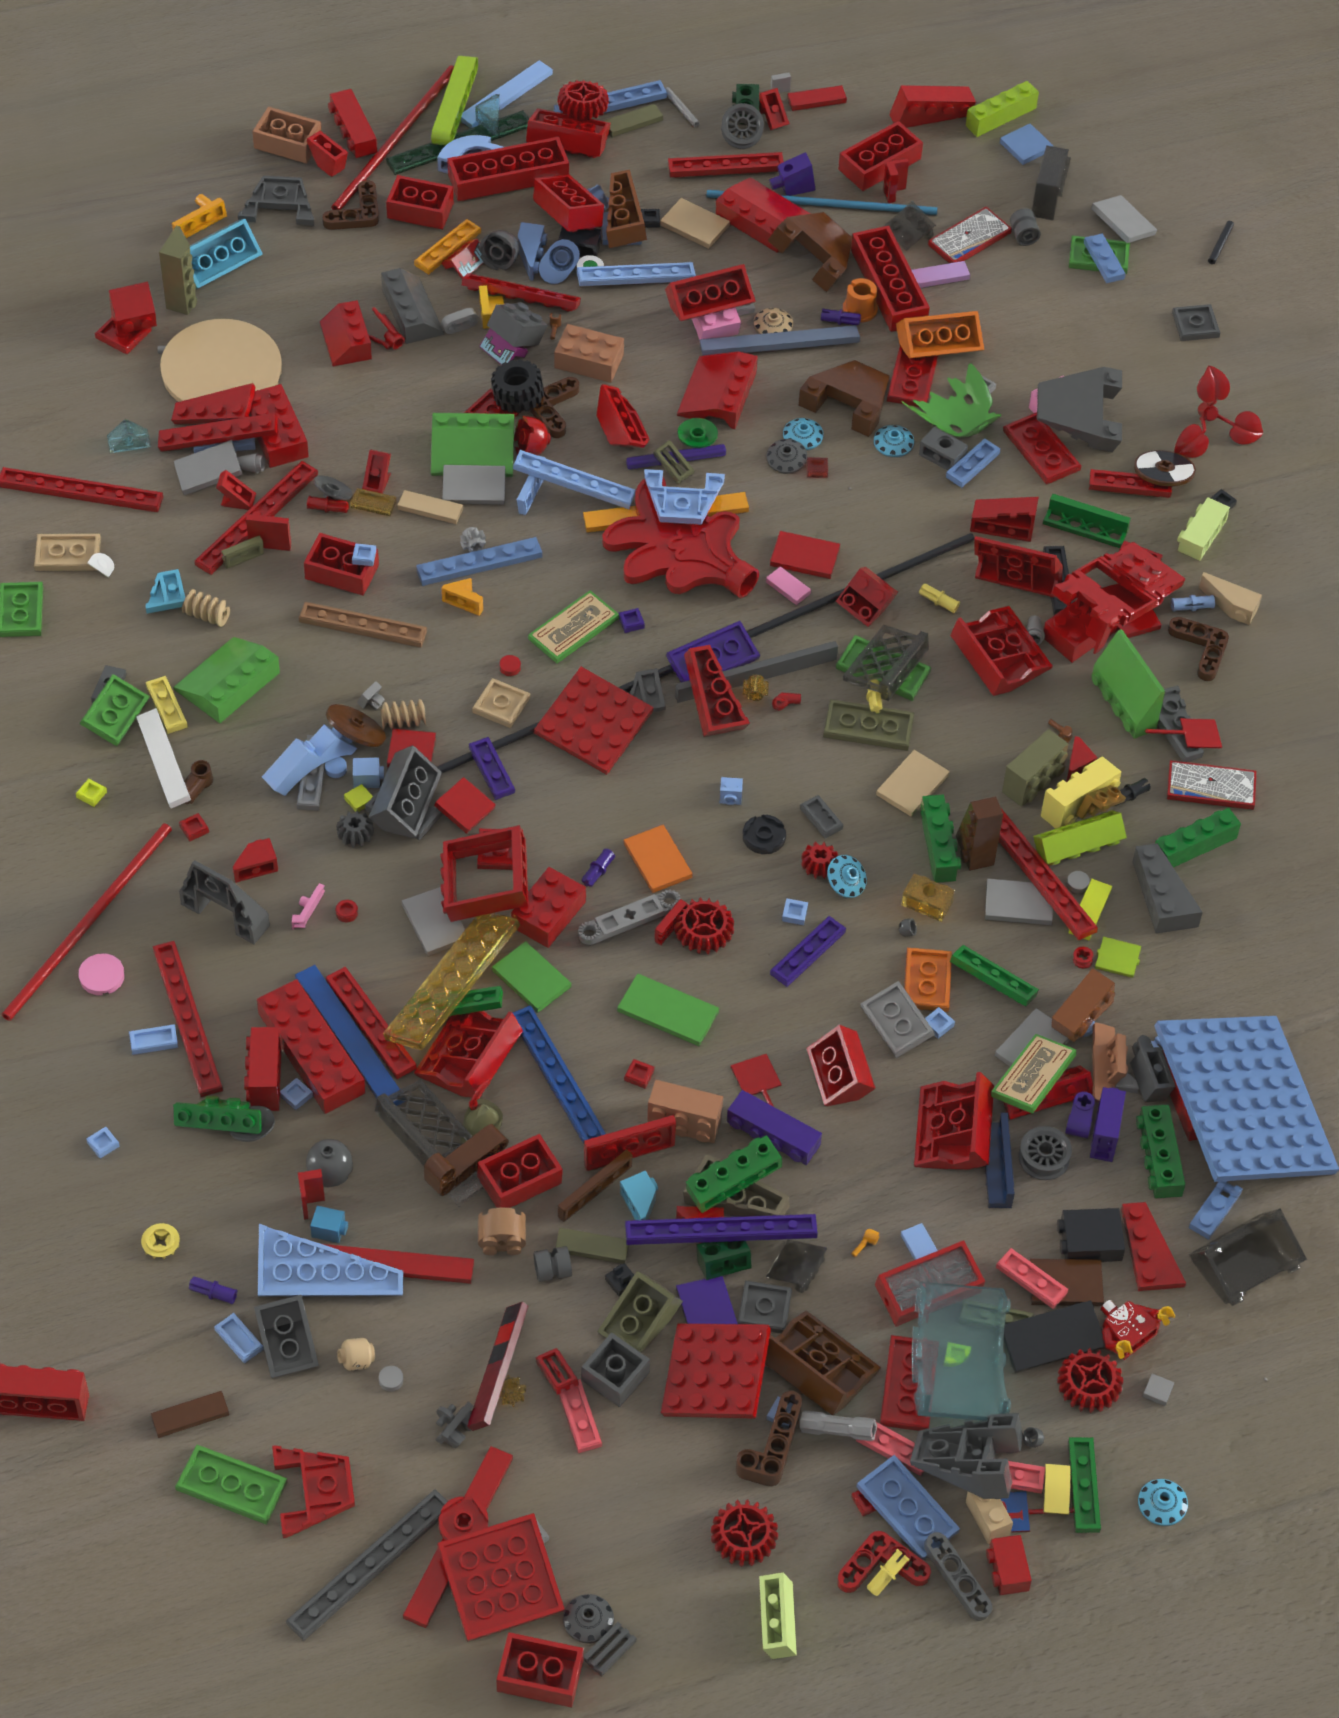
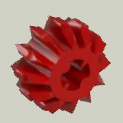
(817, 859)

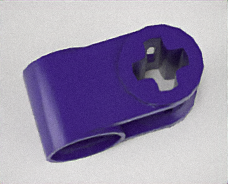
(1081, 1117)

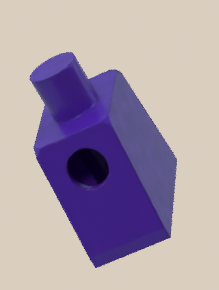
(795, 176)

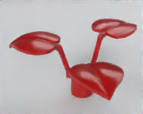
(1215, 387)

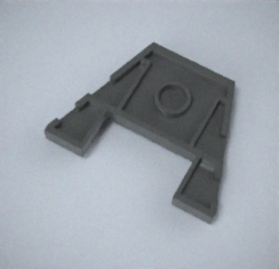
(279, 193)

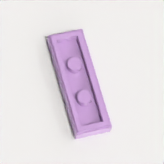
(941, 274)

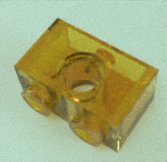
(928, 897)

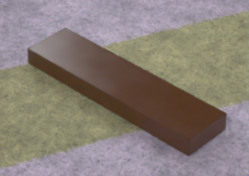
(595, 1185)

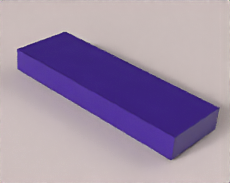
(491, 768)

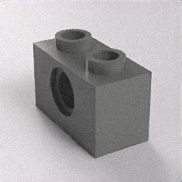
(942, 448)

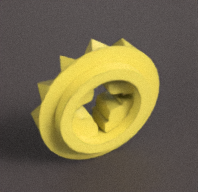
(160, 1231)

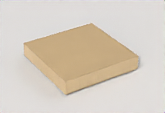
(501, 703)

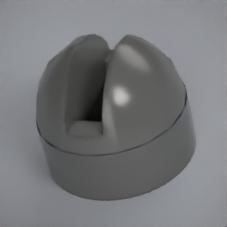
(908, 927)
(1033, 1433)

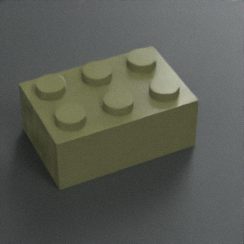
(1035, 768)

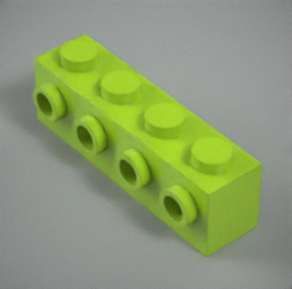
(1002, 108)
(1080, 837)

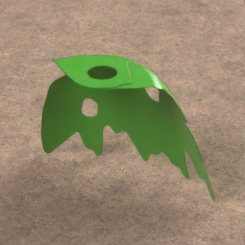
(955, 411)

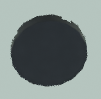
(764, 834)

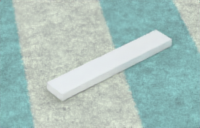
(163, 758)

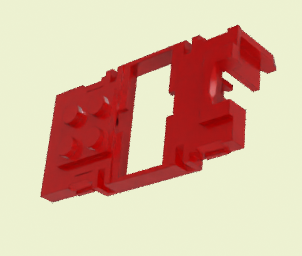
(1132, 569)

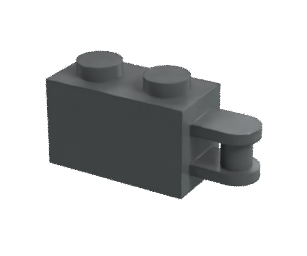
(1151, 1071)

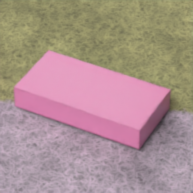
(788, 585)

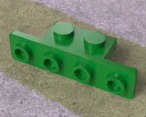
(218, 1115)

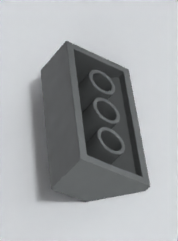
(410, 305)
(405, 793)

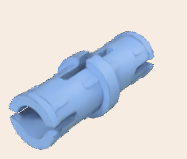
(1192, 603)

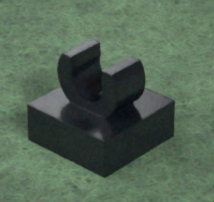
(619, 1278)

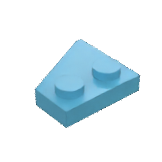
(166, 592)

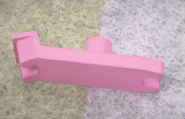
(309, 905)

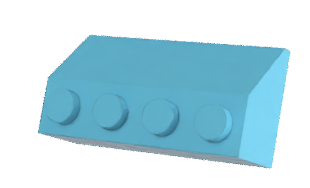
(223, 252)

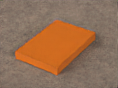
(658, 858)
(928, 978)

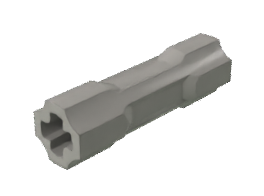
(820, 1423)

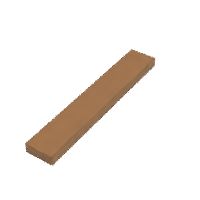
(363, 624)

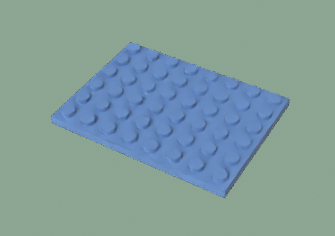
(1246, 1098)

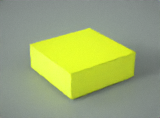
(91, 792)
(358, 798)

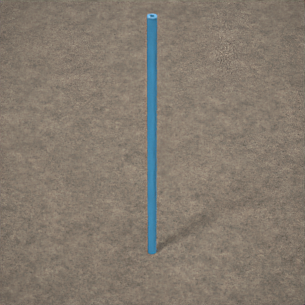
(841, 203)

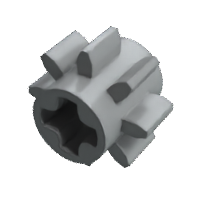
(472, 539)

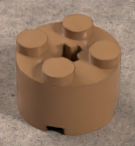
(501, 1231)

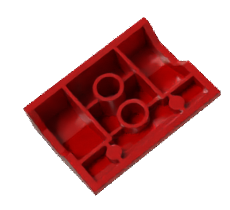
(755, 209)
(719, 387)
(1017, 566)
(1000, 650)
(469, 1051)
(954, 1125)

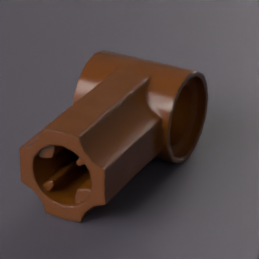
(196, 782)

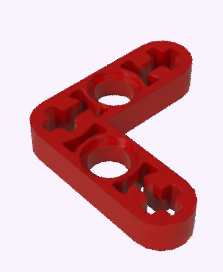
(882, 1554)

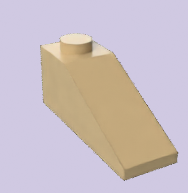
(1232, 599)

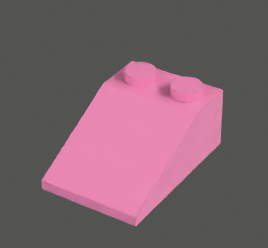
(717, 324)

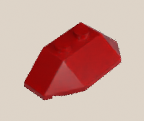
(620, 419)

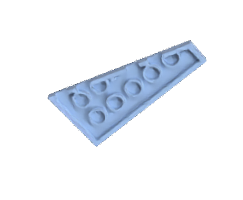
(307, 1268)

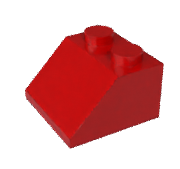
(132, 308)

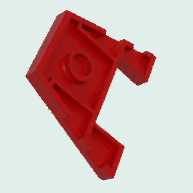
(325, 1485)

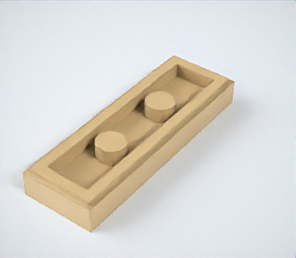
(430, 507)

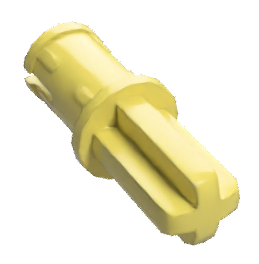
(939, 598)
(874, 699)
(887, 1573)

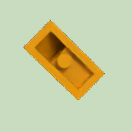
(461, 596)

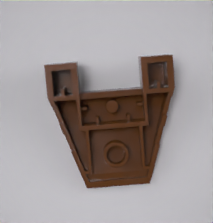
(820, 237)
(853, 385)

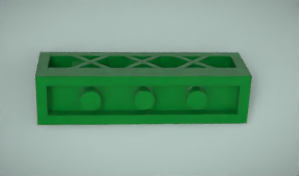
(1088, 517)

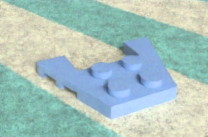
(679, 503)

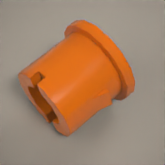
(861, 299)

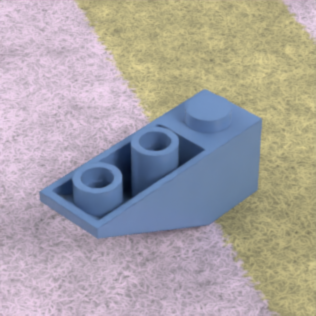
(530, 241)

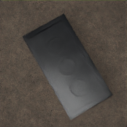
(1052, 1336)

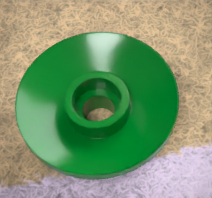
(697, 433)

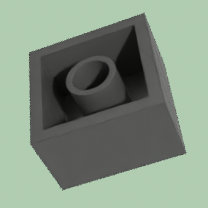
(517, 324)
(615, 1369)

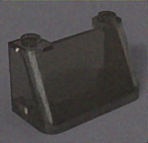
(1249, 1255)

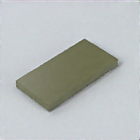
(859, 725)

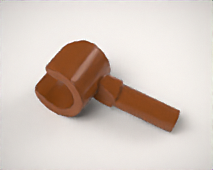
(554, 323)
(1065, 732)

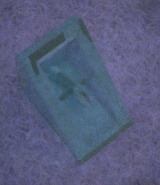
(488, 113)
(128, 437)

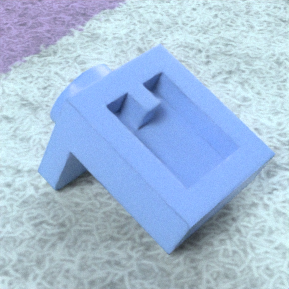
(731, 791)

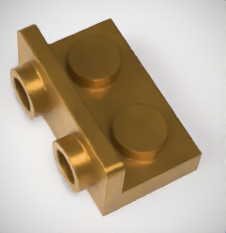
(1100, 801)

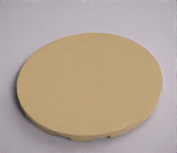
(218, 358)

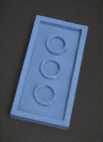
(906, 1505)

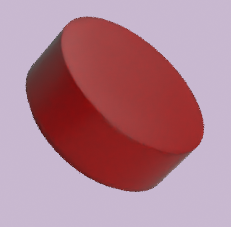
(510, 665)
(346, 911)

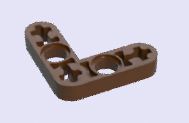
(360, 214)
(570, 386)
(1207, 640)

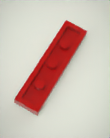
(1125, 483)

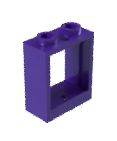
(1107, 1124)

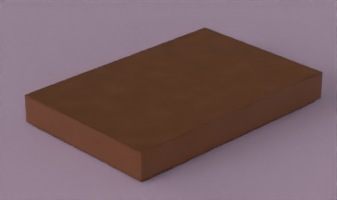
(1079, 1276)

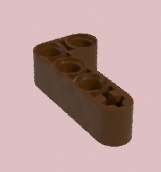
(449, 1172)
(777, 1438)

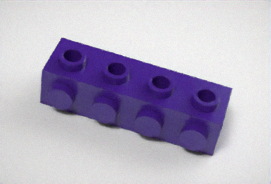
(784, 1131)

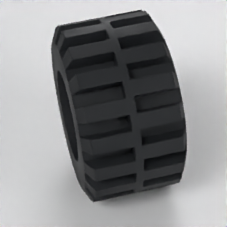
(517, 386)

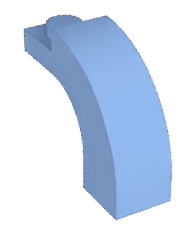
(464, 146)

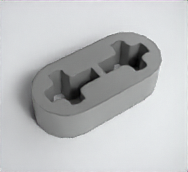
(460, 320)

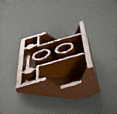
(820, 1363)

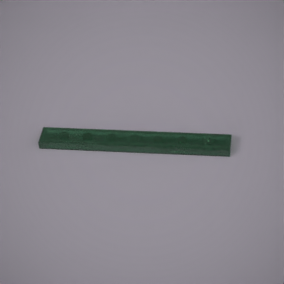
(429, 152)

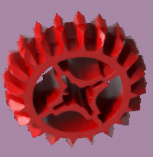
(583, 100)
(704, 933)
(1096, 1392)
(726, 1539)

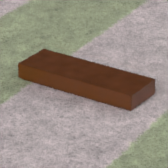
(189, 1414)

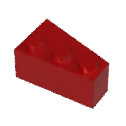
(1005, 517)

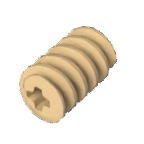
(205, 609)
(403, 714)

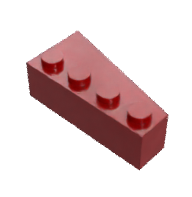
(714, 699)

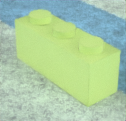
(1203, 528)
(777, 1615)

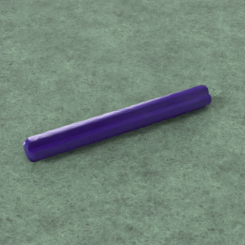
(689, 454)

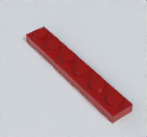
(724, 164)
(528, 293)
(217, 432)
(370, 1022)

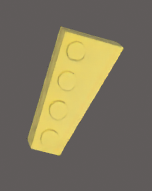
(1063, 803)

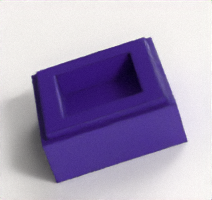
(631, 620)

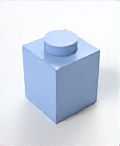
(367, 772)

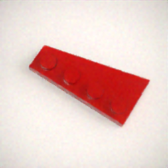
(215, 407)
(1150, 1255)

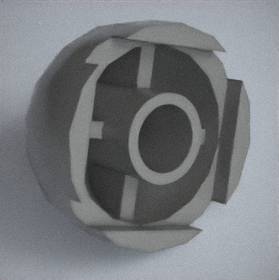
(499, 249)
(332, 1159)

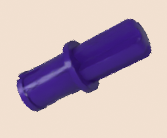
(840, 317)
(598, 867)
(213, 1290)

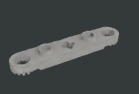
(616, 921)

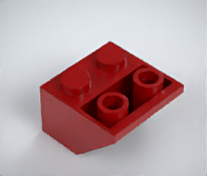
(866, 596)

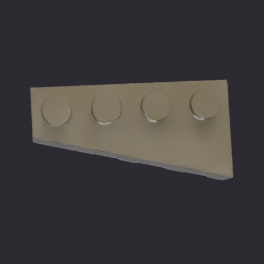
(754, 1200)

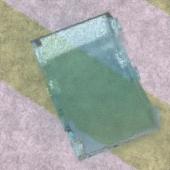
(959, 1351)

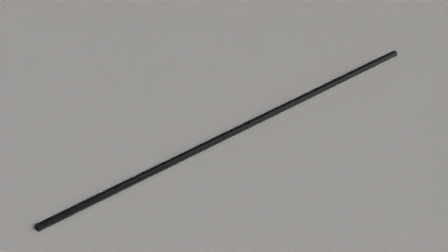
(752, 633)

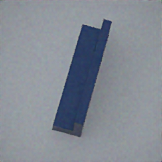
(999, 1171)

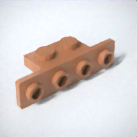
(1108, 1058)

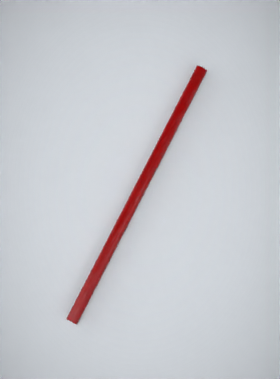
(393, 139)
(86, 922)

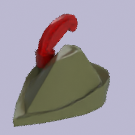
(481, 1113)

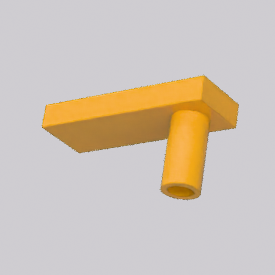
(206, 215)

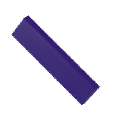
(807, 951)

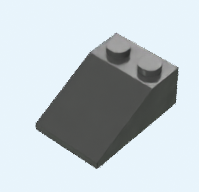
(286, 1336)

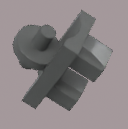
(450, 1433)

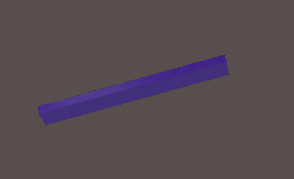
(721, 1229)

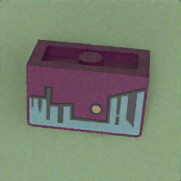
(500, 349)

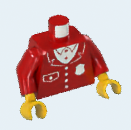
(1131, 1326)

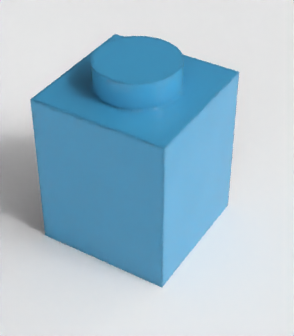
(328, 1224)

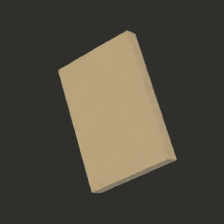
(694, 223)
(66, 552)
(912, 780)

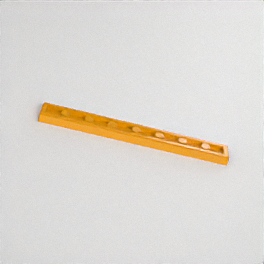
(602, 519)

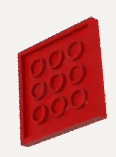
(593, 720)
(716, 1370)
(500, 1577)

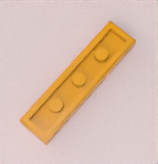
(446, 246)

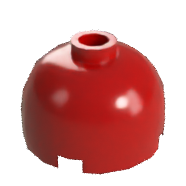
(531, 435)

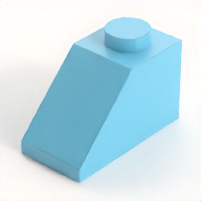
(639, 1194)

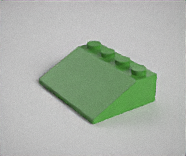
(472, 441)
(229, 677)
(1128, 685)

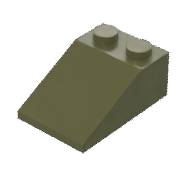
(640, 1312)

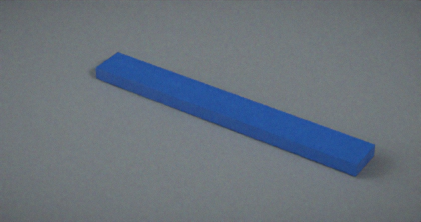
(347, 1033)
(558, 1075)

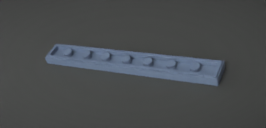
(781, 340)

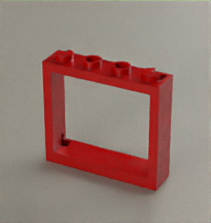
(477, 845)

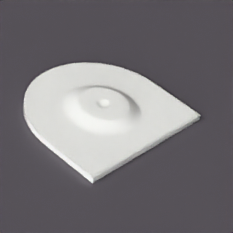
(102, 563)

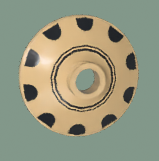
(772, 321)

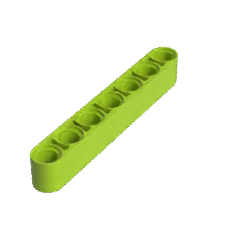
(454, 100)

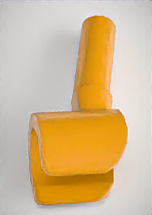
(870, 1236)

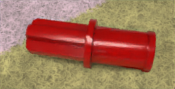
(327, 504)

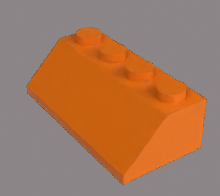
(940, 334)

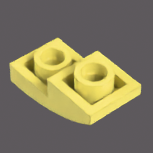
(1056, 1489)

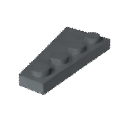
(1171, 711)

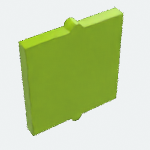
(1118, 957)

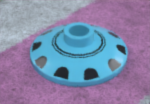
(804, 431)
(893, 441)
(840, 877)
(1159, 1511)

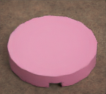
(101, 974)

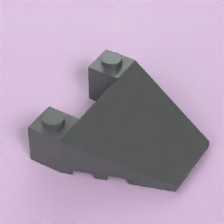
(1076, 406)
(207, 885)
(967, 1454)

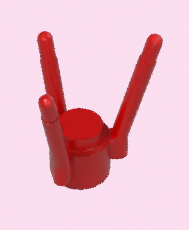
(392, 336)

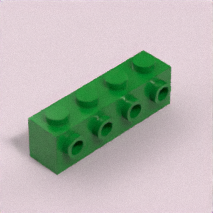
(1200, 837)
(939, 838)
(1161, 1151)
(733, 1173)

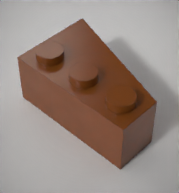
(1084, 1005)

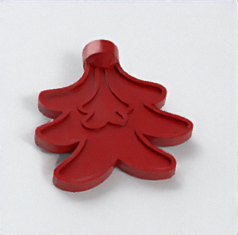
(681, 551)

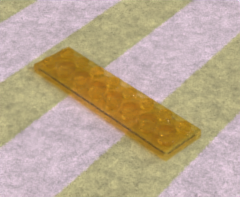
(451, 980)

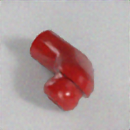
(785, 699)

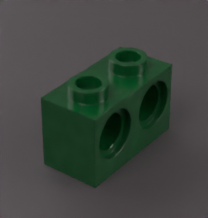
(746, 95)
(723, 1258)

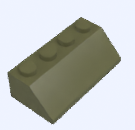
(178, 273)

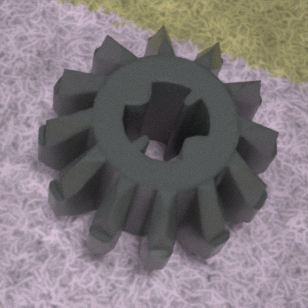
(355, 828)

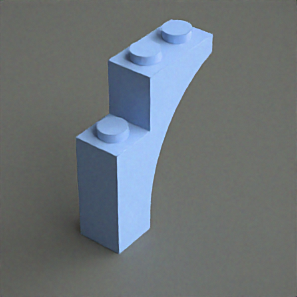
(305, 756)

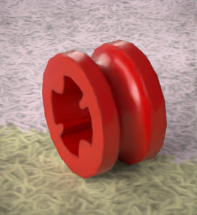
(1086, 952)

